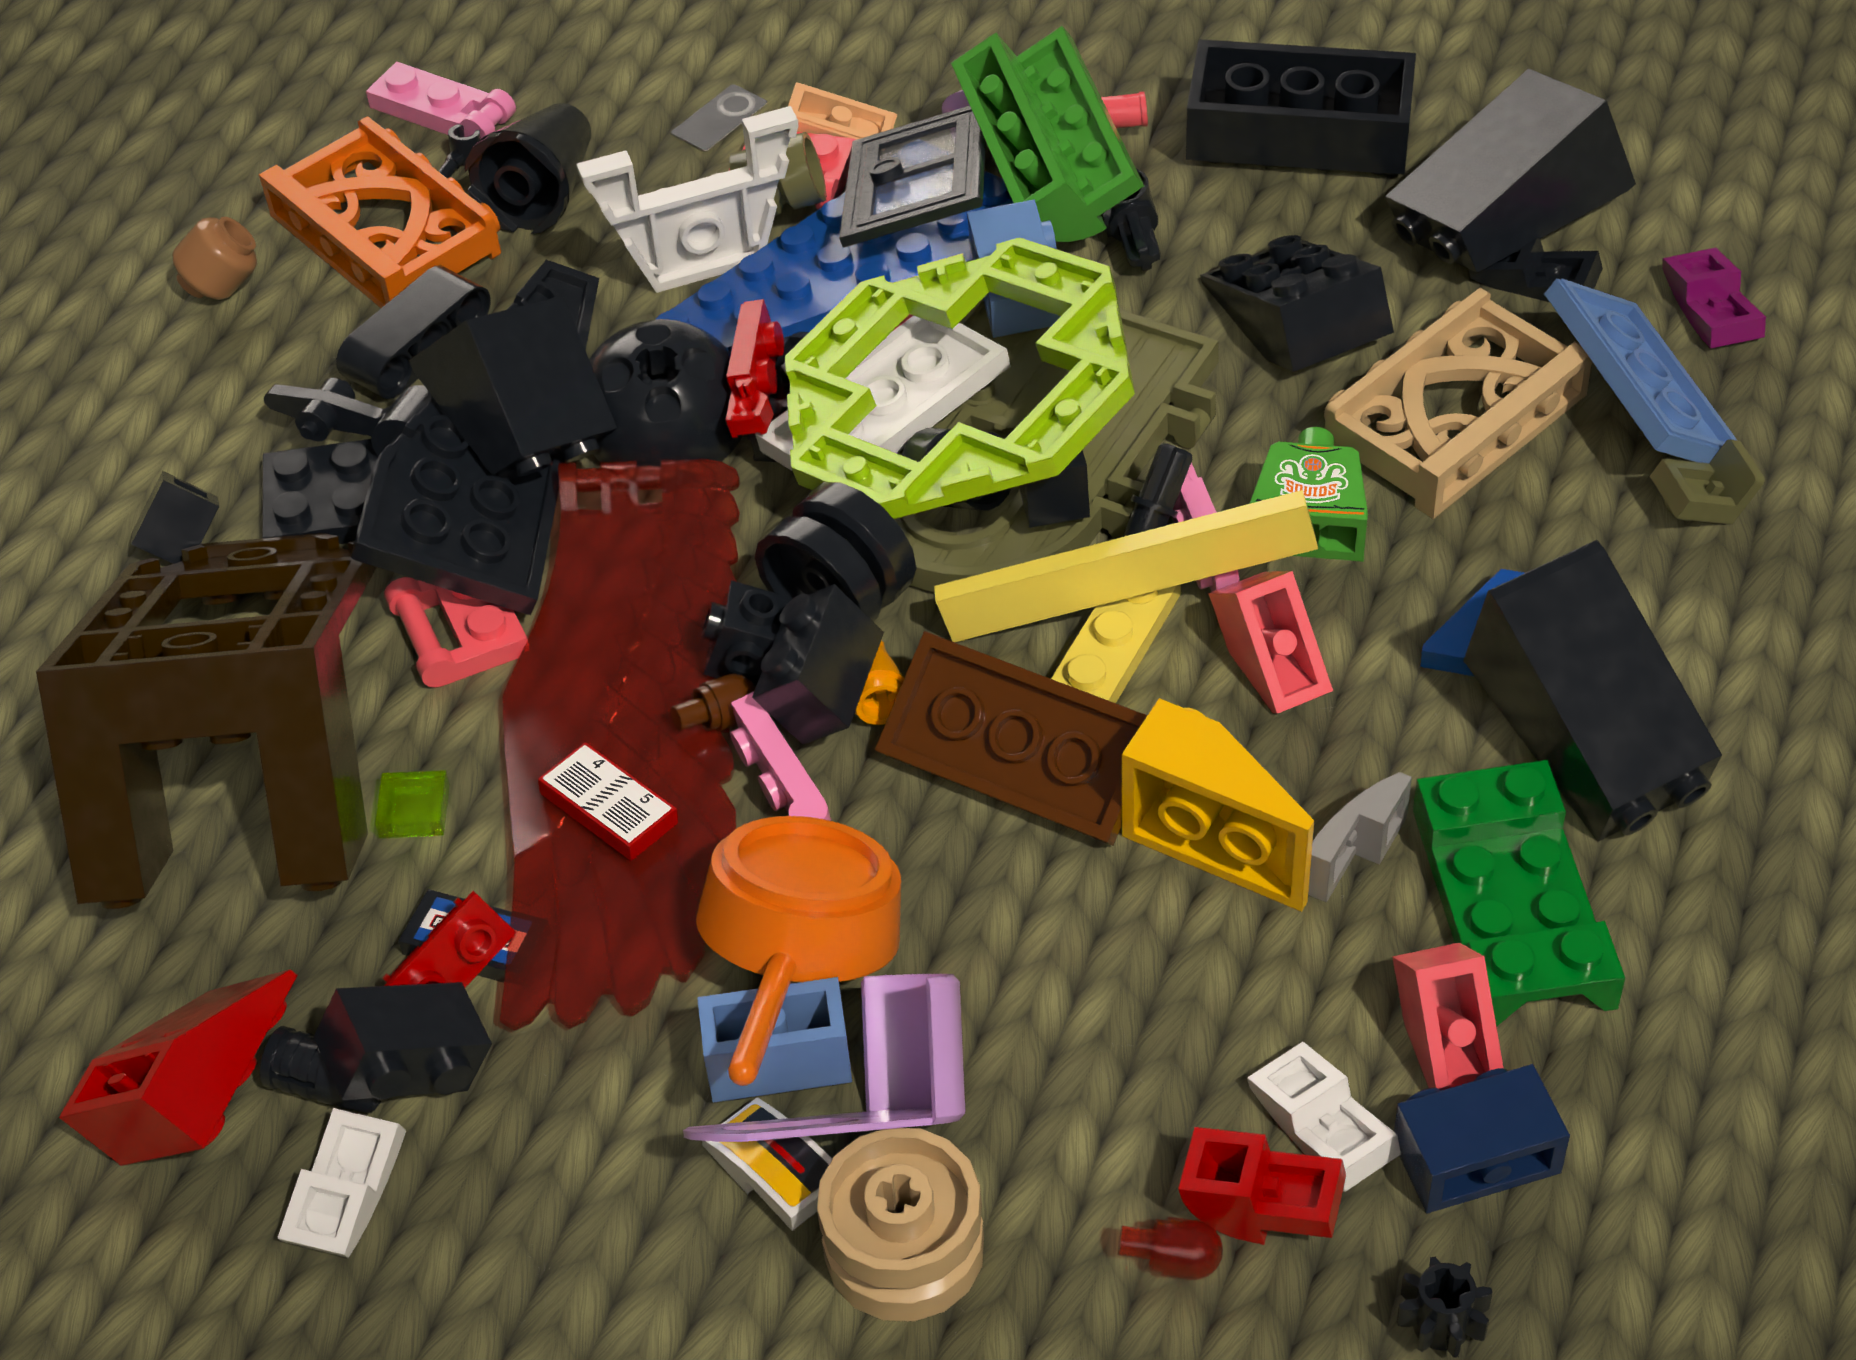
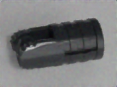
(297, 1067)

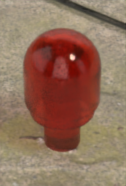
(1175, 1247)

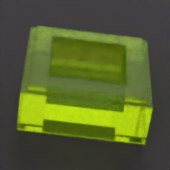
(412, 804)

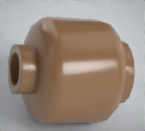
(214, 258)

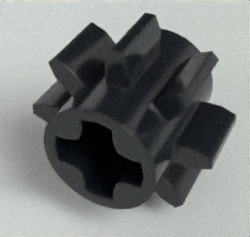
(1444, 1306)

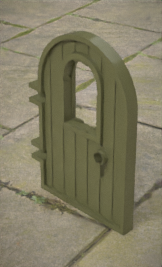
(1164, 368)

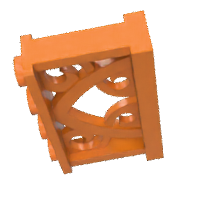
(311, 189)

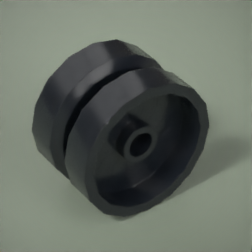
(838, 540)

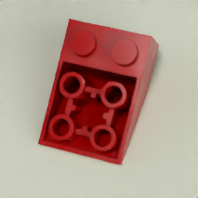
(176, 1077)

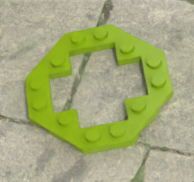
(966, 460)

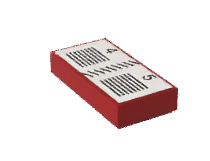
(608, 801)

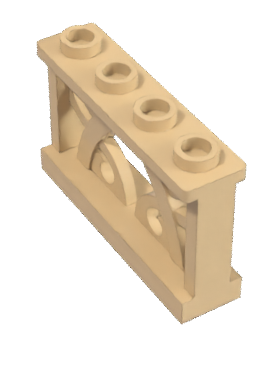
(1538, 395)

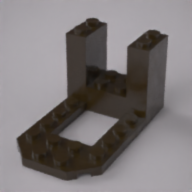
(141, 687)

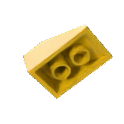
(1214, 806)

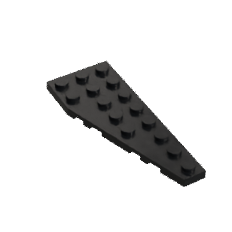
(442, 512)

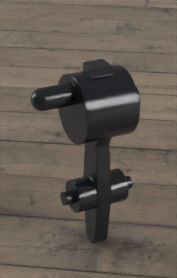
(335, 408)

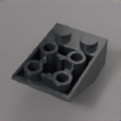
(1302, 300)

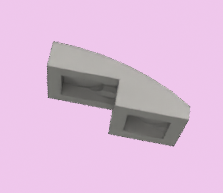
(1361, 829)

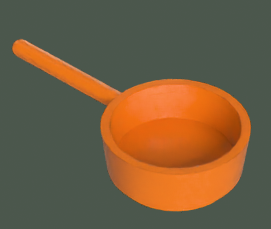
(797, 907)

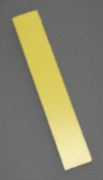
(1126, 566)

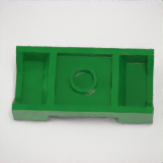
(1515, 885)

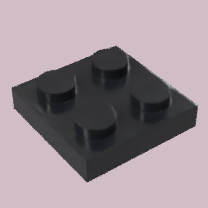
(317, 489)

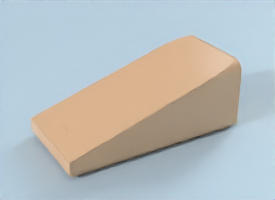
(836, 115)

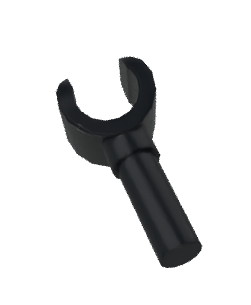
(459, 149)

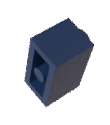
(1480, 1137)

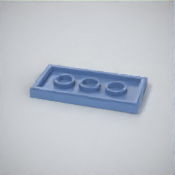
(1641, 371)

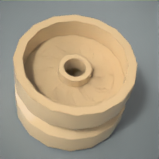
(901, 1223)

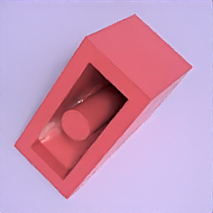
(1272, 639)
(1448, 1013)

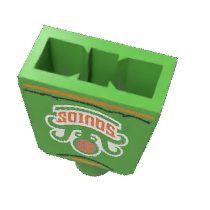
(1331, 488)

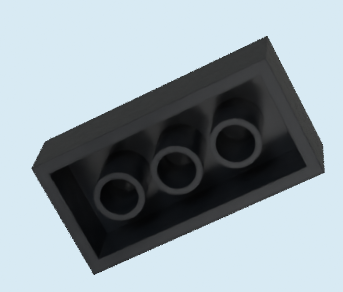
(1300, 106)

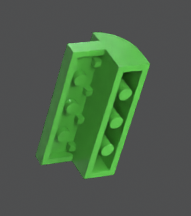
(1049, 131)

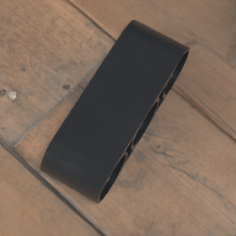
(417, 317)

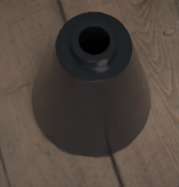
(530, 167)

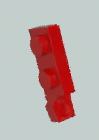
(753, 370)

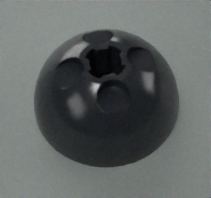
(664, 394)

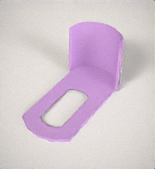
(908, 1062)

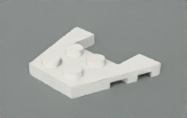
(702, 224)

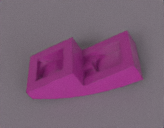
(1711, 298)

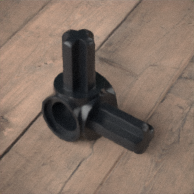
(1134, 225)

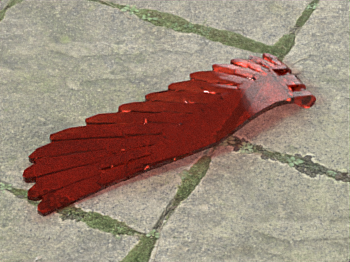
(604, 670)

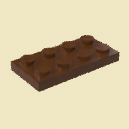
(1012, 736)

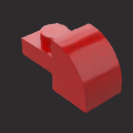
(1249, 1190)

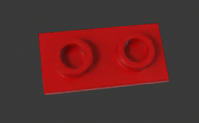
(456, 946)

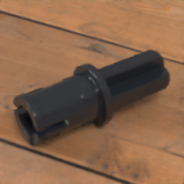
(1159, 489)

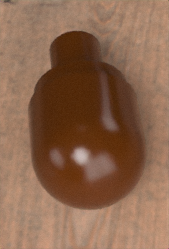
(712, 703)

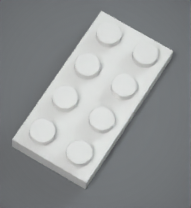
(915, 382)

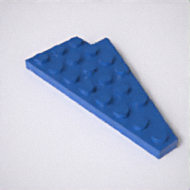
(811, 272)

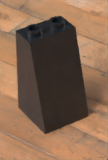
(1513, 174)
(1592, 692)

